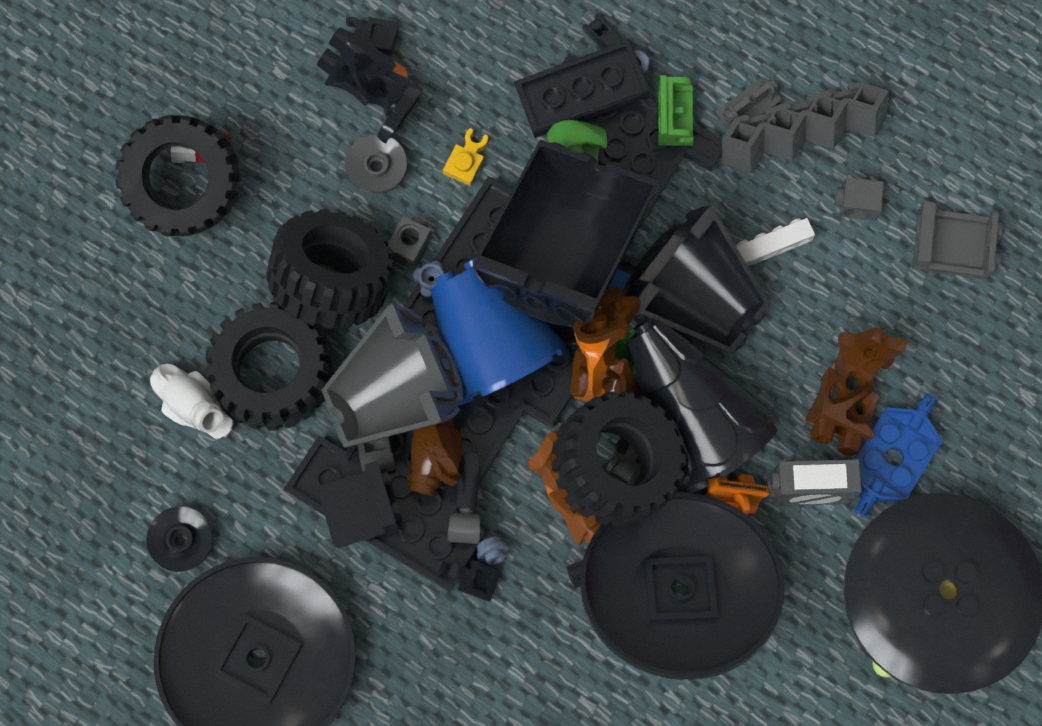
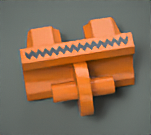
(741, 493)

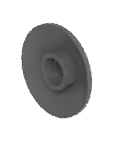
(370, 151)

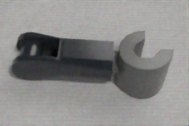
(465, 523)

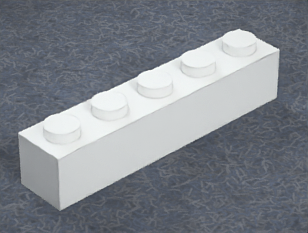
(776, 242)

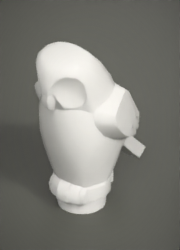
(190, 400)

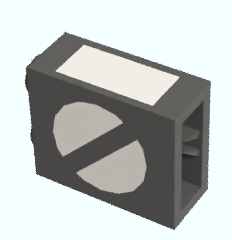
(814, 482)

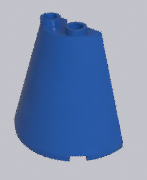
(488, 336)

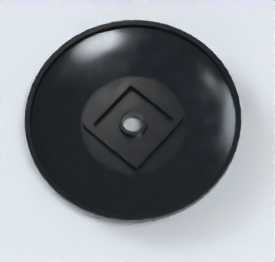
(694, 543)
(247, 608)
(908, 623)

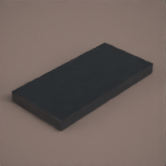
(582, 87)

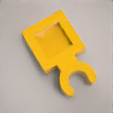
(466, 161)

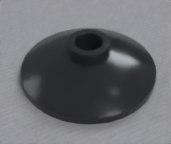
(168, 527)

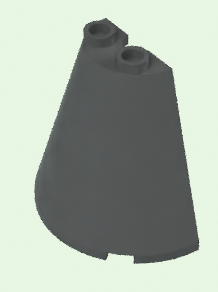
(393, 381)

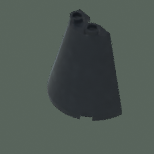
(700, 283)

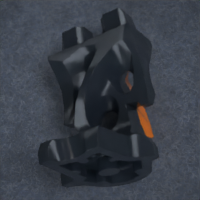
(367, 66)

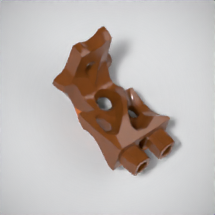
(580, 527)

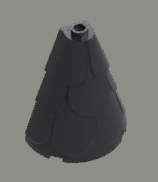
(713, 413)

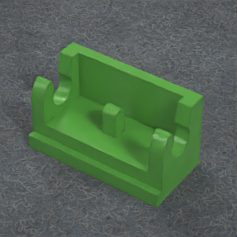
(675, 111)

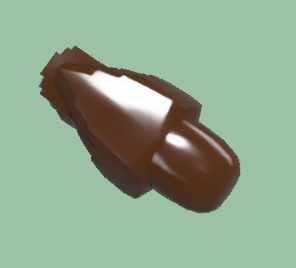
(435, 457)

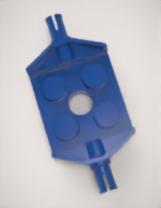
(916, 441)

